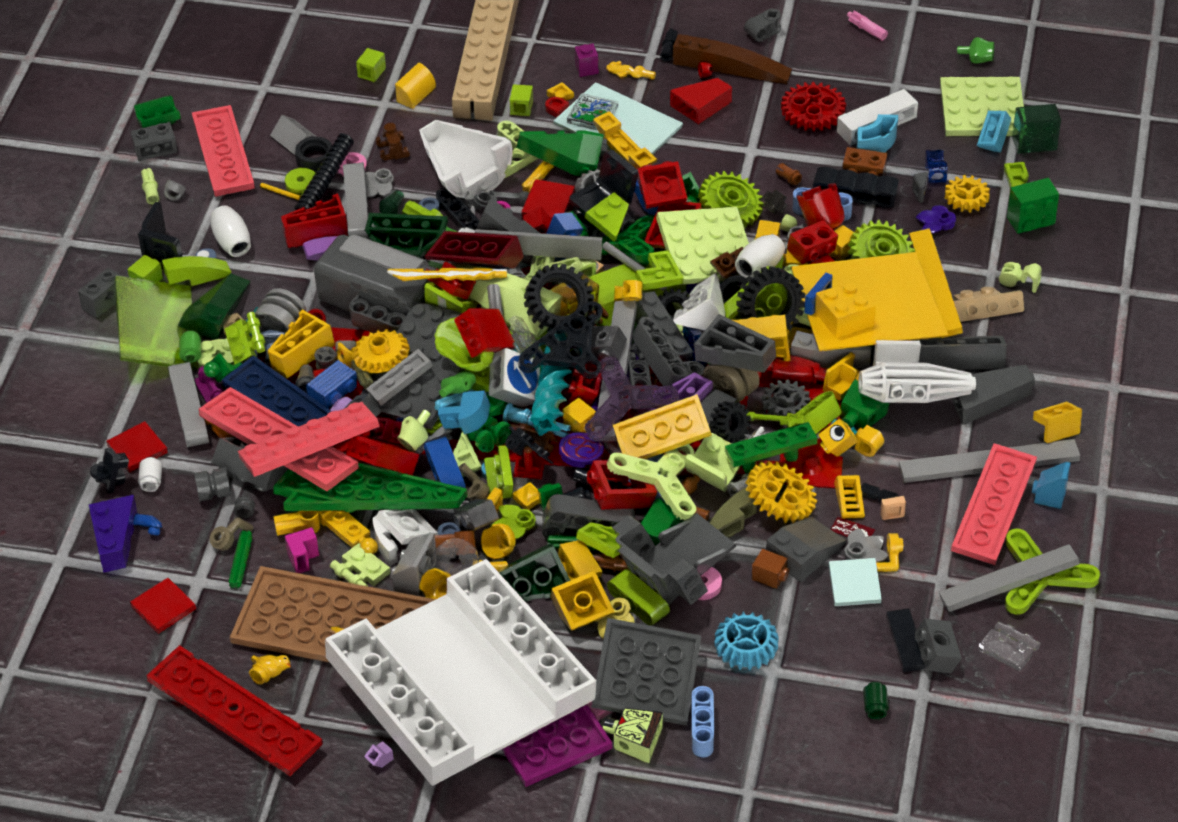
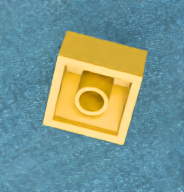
(581, 601)

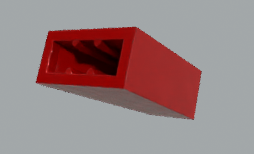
(701, 99)

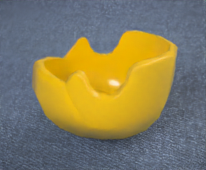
(498, 541)
(434, 583)

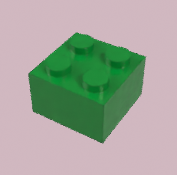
(1032, 205)

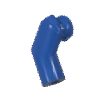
(149, 521)

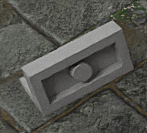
(290, 133)

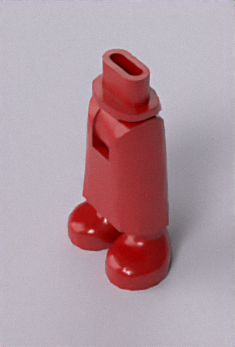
(797, 370)

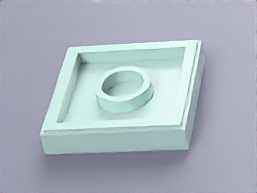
(854, 582)

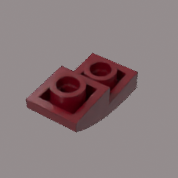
(387, 432)

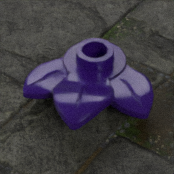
(937, 219)

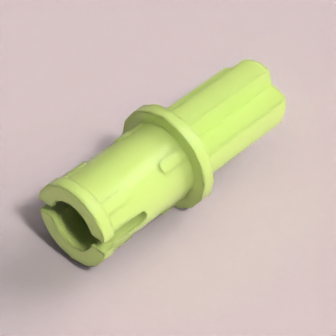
(150, 186)

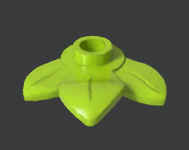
(517, 519)

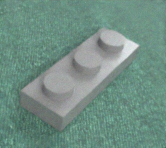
(399, 377)

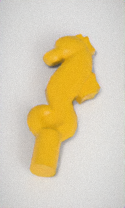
(624, 70)

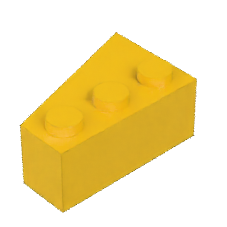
(773, 328)

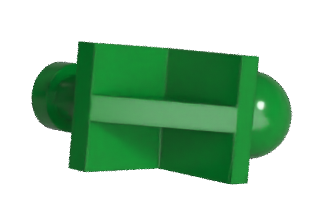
(219, 368)

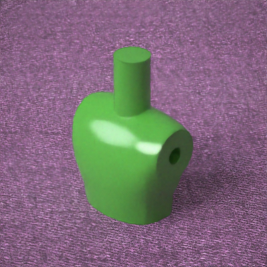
(979, 50)
(457, 384)

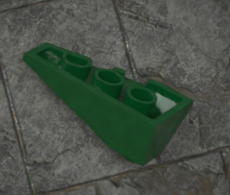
(212, 309)

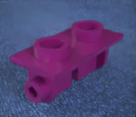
(207, 386)

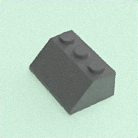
(227, 456)

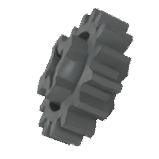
(784, 398)

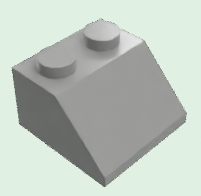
(413, 564)

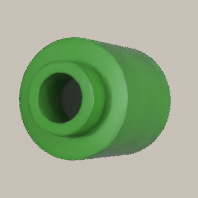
(190, 347)

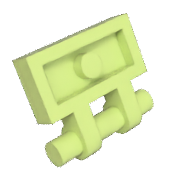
(366, 566)

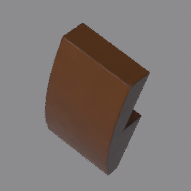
(725, 263)

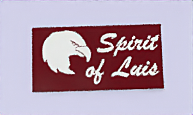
(845, 527)

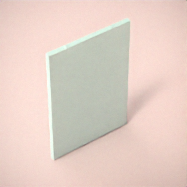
(641, 123)

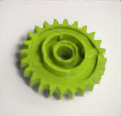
(731, 191)
(872, 238)

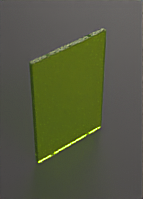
(149, 320)

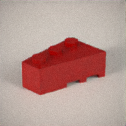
(320, 221)

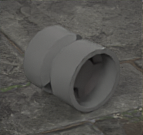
(212, 484)

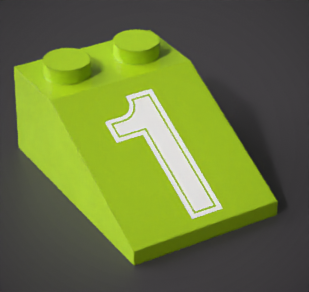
(438, 297)

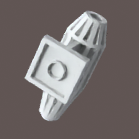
(902, 379)

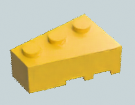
(299, 344)

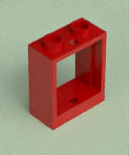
(382, 454)
(639, 497)

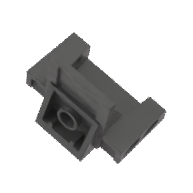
(678, 560)

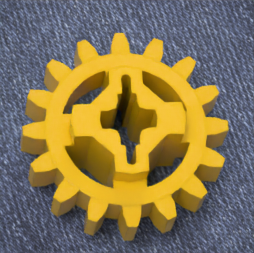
(967, 193)

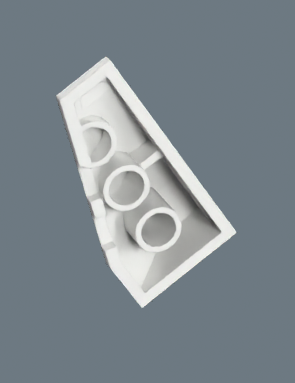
(702, 306)

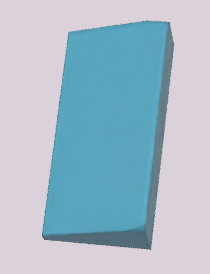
(994, 131)

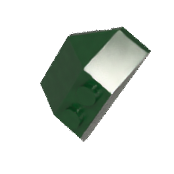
(406, 232)

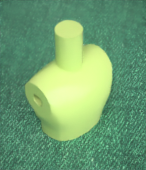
(413, 432)

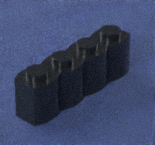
(862, 187)

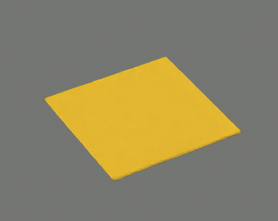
(894, 285)

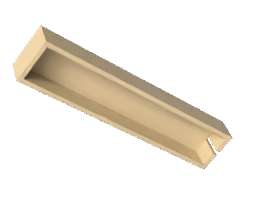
(484, 58)

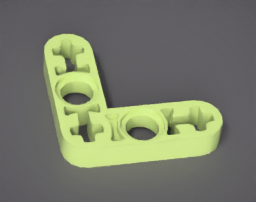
(511, 131)

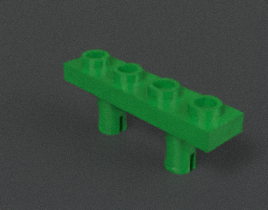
(771, 444)

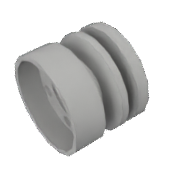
(279, 310)

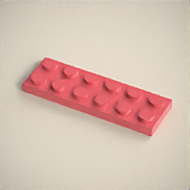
(223, 150)
(308, 438)
(994, 504)

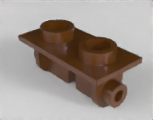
(544, 440)

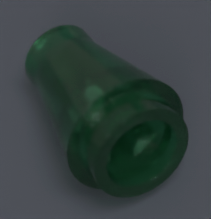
(391, 203)

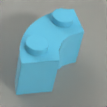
(878, 135)

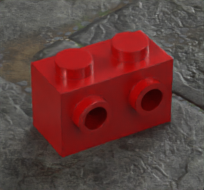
(582, 387)

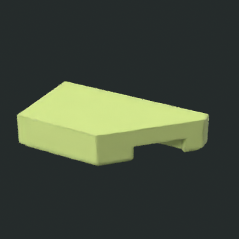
(465, 454)

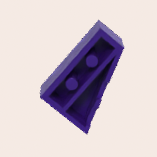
(113, 530)

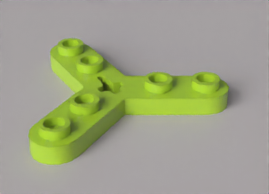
(1022, 597)

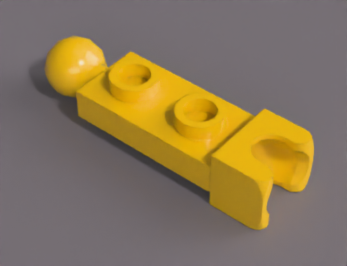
(348, 529)

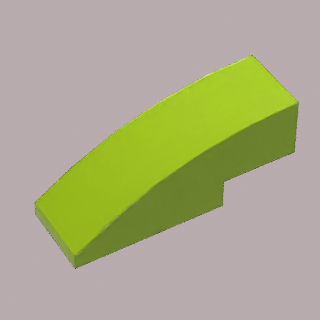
(195, 269)

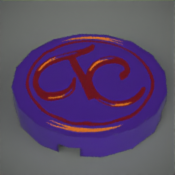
(580, 450)

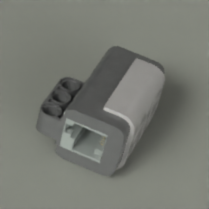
(356, 279)

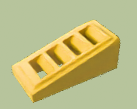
(849, 481)

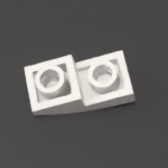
(385, 545)

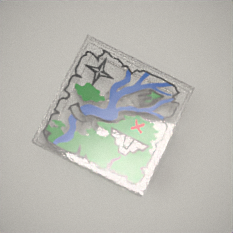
(589, 107)

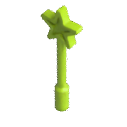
(790, 419)

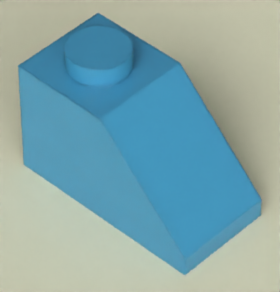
(1052, 486)

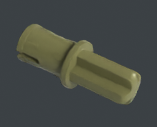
(362, 376)

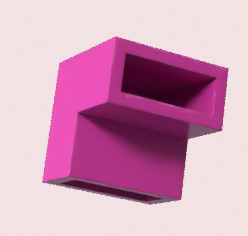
(300, 548)

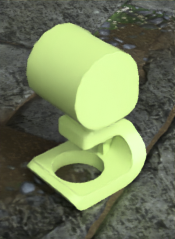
(1012, 273)

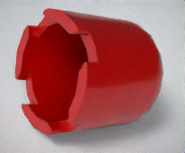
(822, 205)

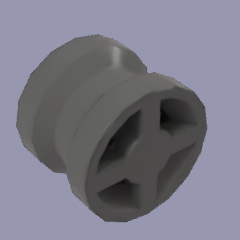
(325, 357)

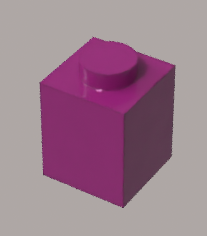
(586, 60)

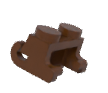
(393, 143)

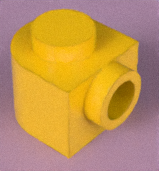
(869, 441)

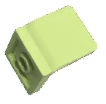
(712, 463)

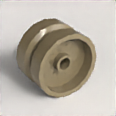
(732, 380)

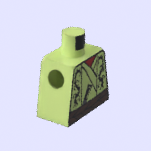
(636, 732)

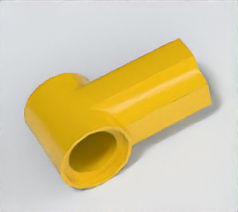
(296, 522)

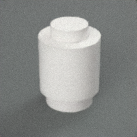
(150, 474)

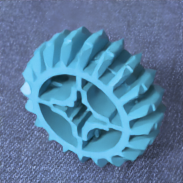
(746, 649)

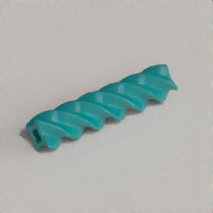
(549, 395)

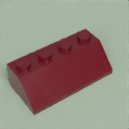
(477, 250)

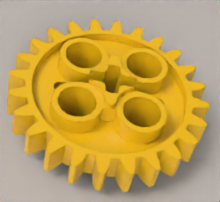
(795, 502)

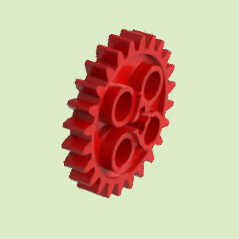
(813, 106)

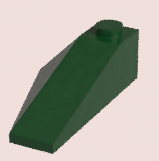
(536, 573)

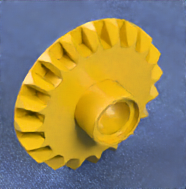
(380, 351)

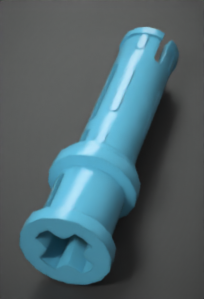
(519, 416)

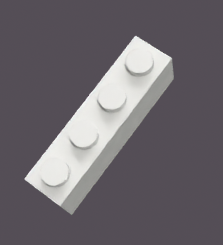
(898, 104)

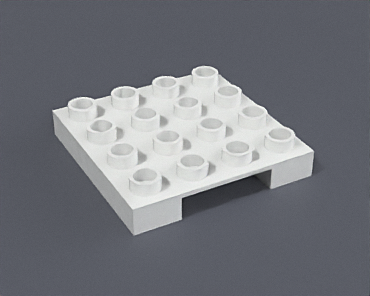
(461, 673)

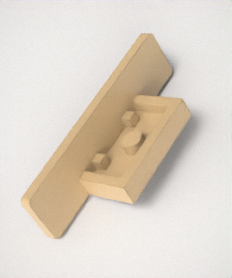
(987, 303)

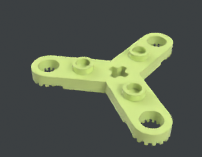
(647, 471)

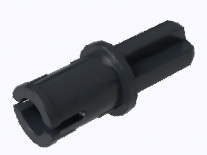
(667, 45)

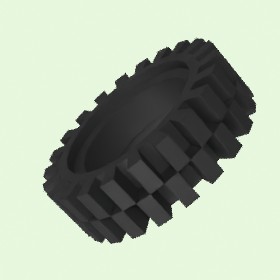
(555, 274)
(765, 278)

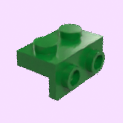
(156, 112)

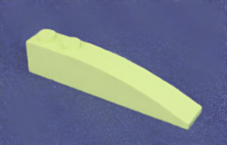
(512, 298)

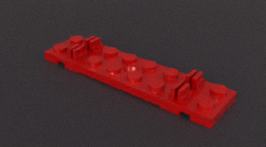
(252, 724)

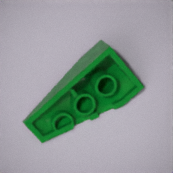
(570, 152)

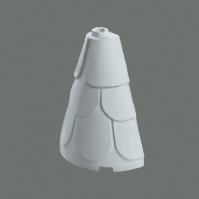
(466, 157)

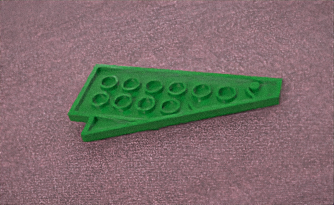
(369, 490)

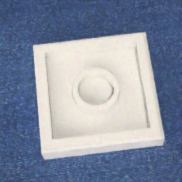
(405, 524)

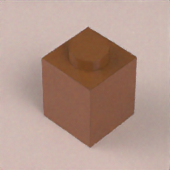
(770, 568)

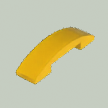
(621, 142)

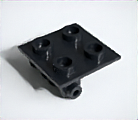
(519, 439)

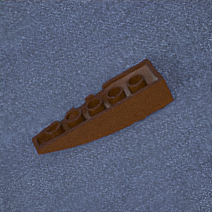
(728, 59)

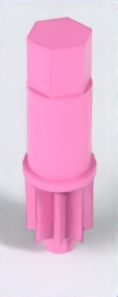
(867, 25)

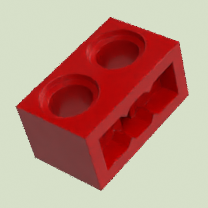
(812, 242)

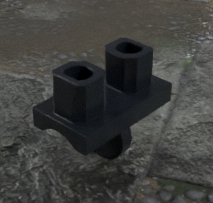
(109, 470)

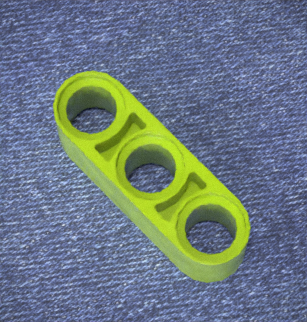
(821, 411)
(643, 600)

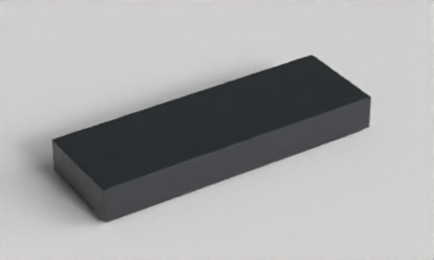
(903, 635)

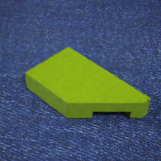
(1016, 173)

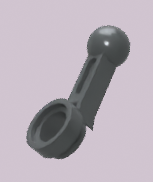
(510, 198)

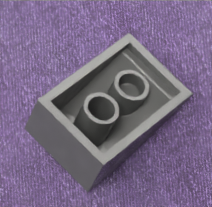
(805, 545)

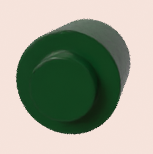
(875, 700)

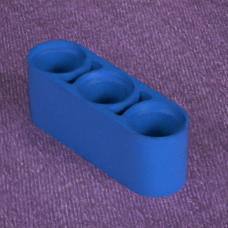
(443, 462)

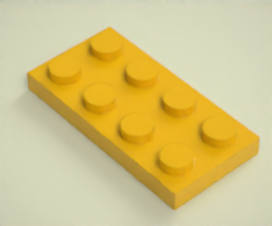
(663, 429)

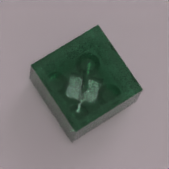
(1036, 128)

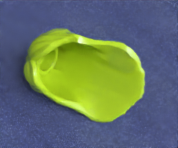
(451, 345)

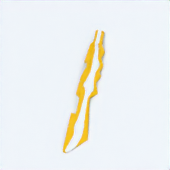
(449, 274)

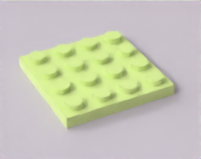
(969, 99)
(699, 237)

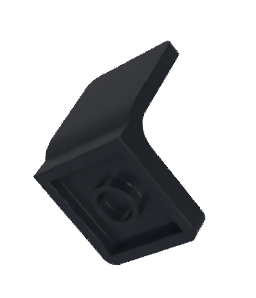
(614, 177)
(152, 237)

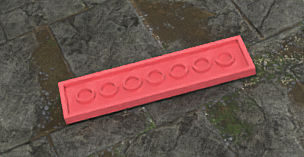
(255, 423)

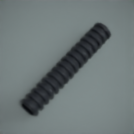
(325, 172)

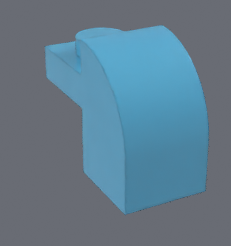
(469, 415)

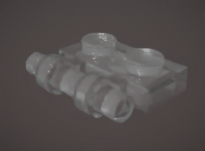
(1007, 650)

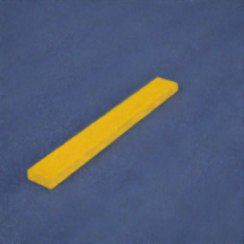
(935, 276)

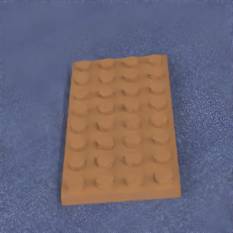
(296, 611)

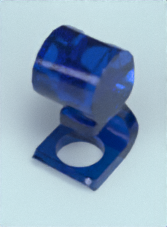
(935, 162)

